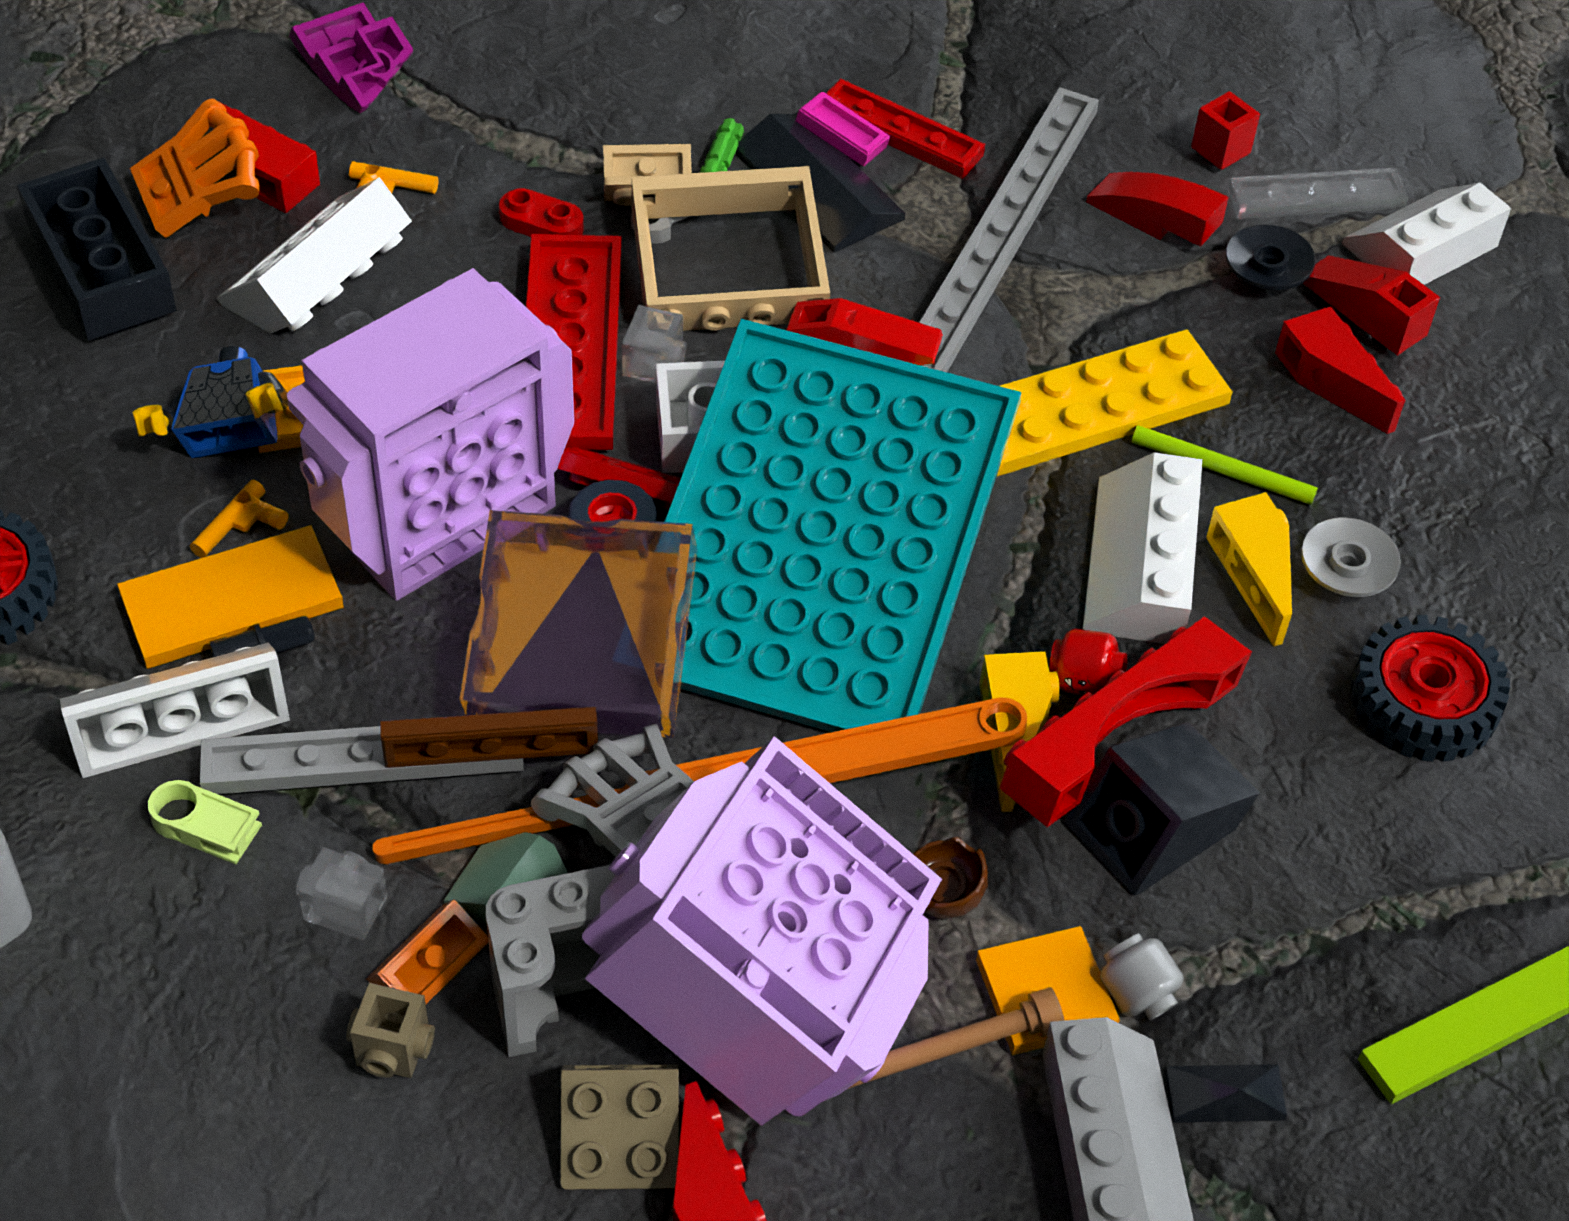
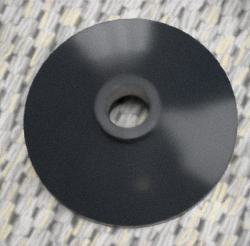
(1270, 257)

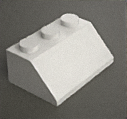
(1434, 232)

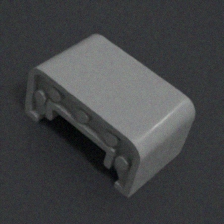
(540, 948)

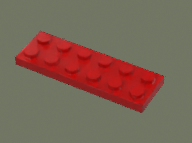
(578, 295)

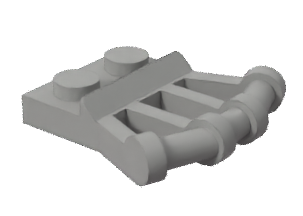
(620, 816)

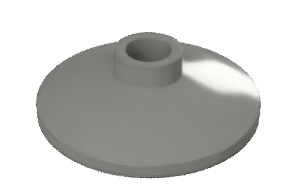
(1350, 557)

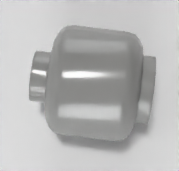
(1141, 977)

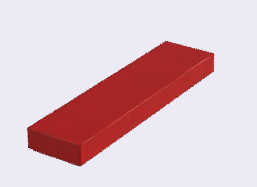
(911, 131)

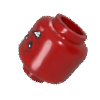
(1086, 660)

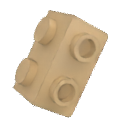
(630, 161)

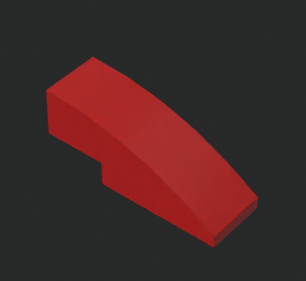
(1161, 204)

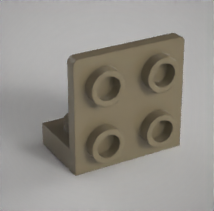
(619, 1126)

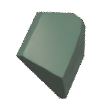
(502, 864)

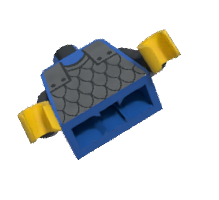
(220, 407)

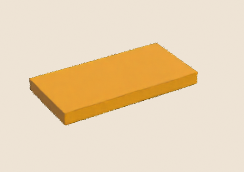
(227, 593)

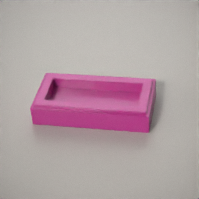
(842, 128)

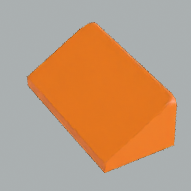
(432, 953)

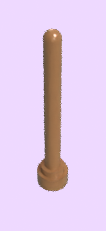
(1033, 1016)

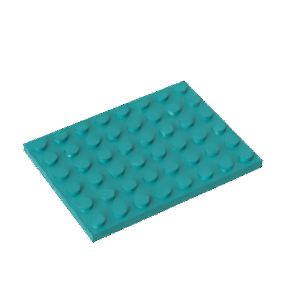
(832, 525)

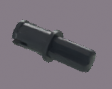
(280, 636)

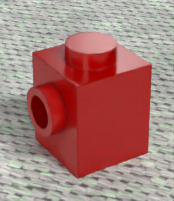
(1225, 130)

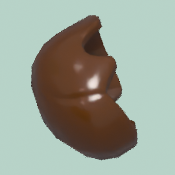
(962, 876)

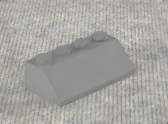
(1113, 1123)

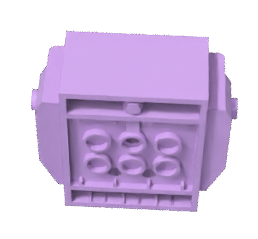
(433, 426)
(766, 934)

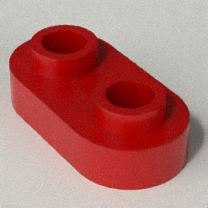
(538, 213)

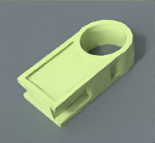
(214, 825)

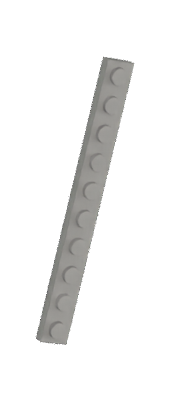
(1007, 222)

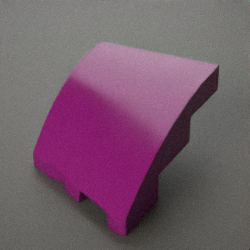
(353, 52)

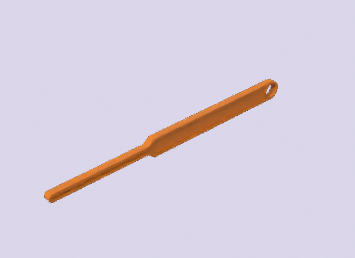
(832, 755)

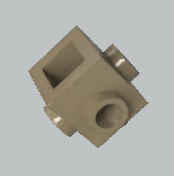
(390, 1031)

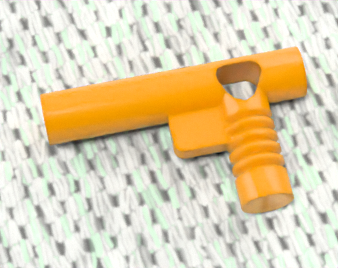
(393, 177)
(240, 514)

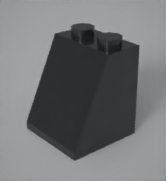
(1159, 804)

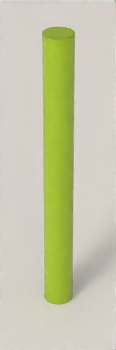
(1226, 465)

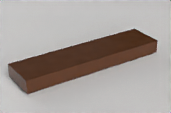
(488, 737)

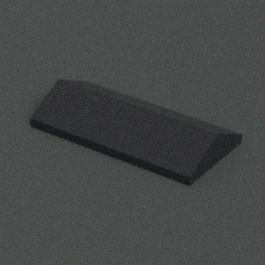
(844, 196)

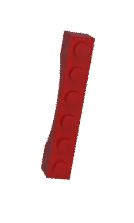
(1187, 672)

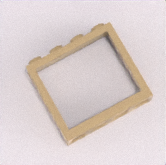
(728, 194)

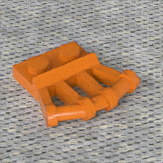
(180, 192)

